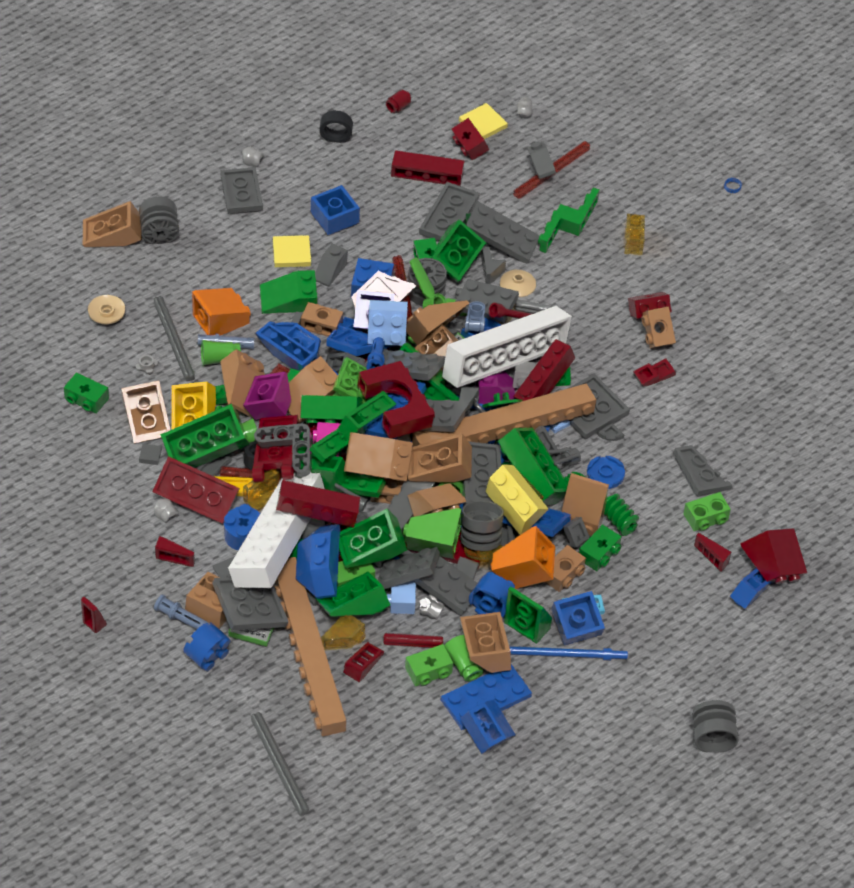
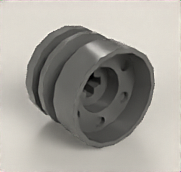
(158, 220)
(437, 275)
(481, 525)
(715, 726)

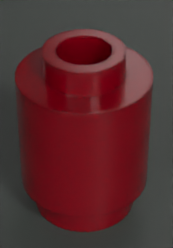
(398, 101)

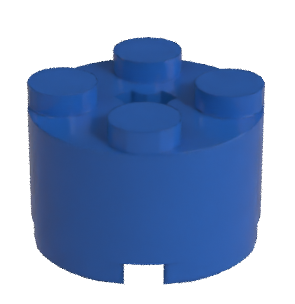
(238, 524)
(490, 594)
(207, 646)

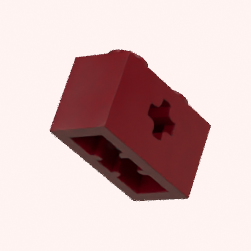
(470, 139)
(647, 302)

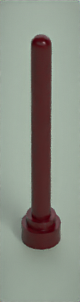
(497, 310)

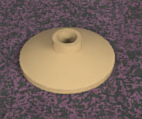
(519, 281)
(106, 309)

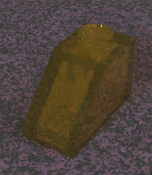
(344, 634)

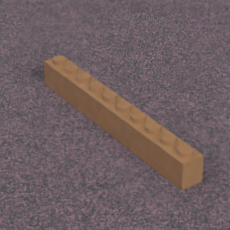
(525, 414)
(310, 652)

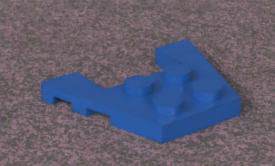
(350, 340)

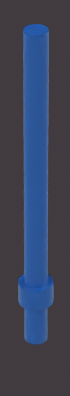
(606, 653)

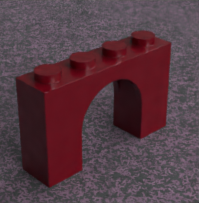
(397, 379)

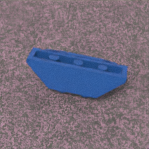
(290, 343)
(319, 561)

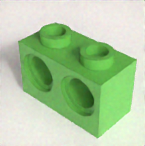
(707, 511)

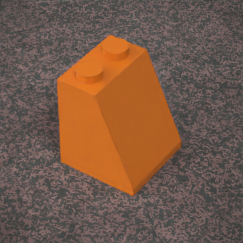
(219, 310)
(526, 559)

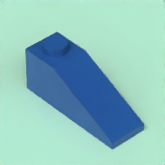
(749, 589)

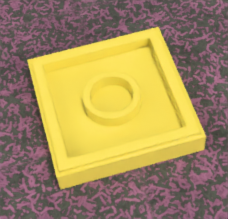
(485, 120)
(291, 251)

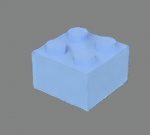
(387, 321)

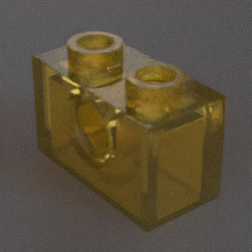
(634, 234)

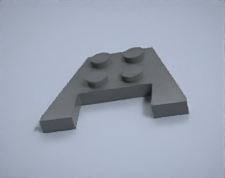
(451, 413)

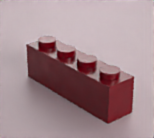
(427, 168)
(547, 371)
(318, 503)

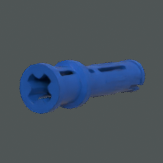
(376, 356)

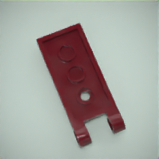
(275, 456)

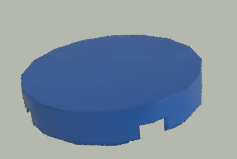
(599, 470)

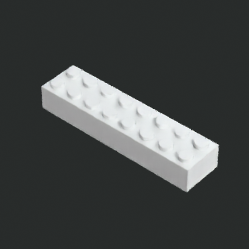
(504, 346)
(270, 541)

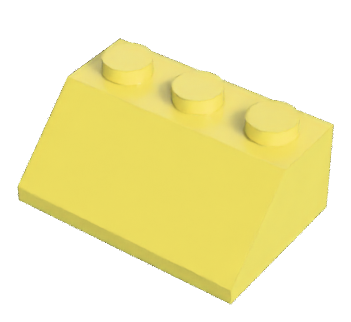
(516, 498)

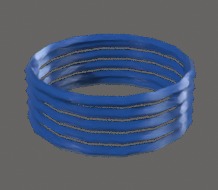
(733, 180)

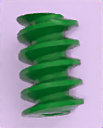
(620, 515)

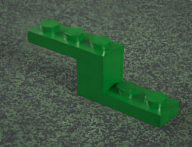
(568, 220)
(435, 386)
(354, 422)
(333, 472)

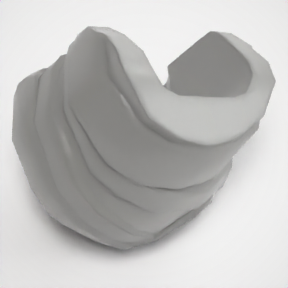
(525, 107)
(252, 156)
(164, 509)
(431, 606)

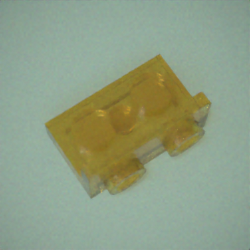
(259, 493)

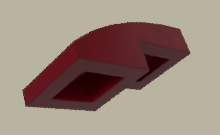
(653, 374)

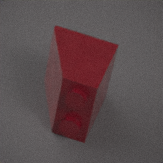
(776, 555)

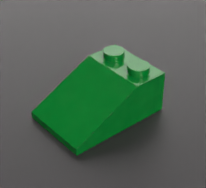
(458, 249)
(289, 292)
(372, 540)
(357, 597)
(526, 616)

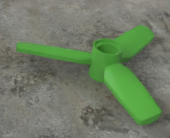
(427, 288)

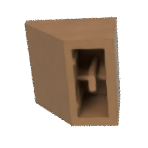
(437, 342)
(435, 500)
(204, 601)

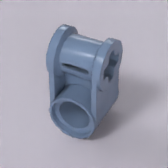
(476, 317)

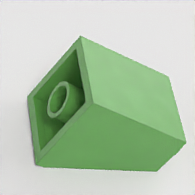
(434, 530)

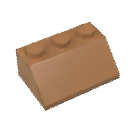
(487, 641)

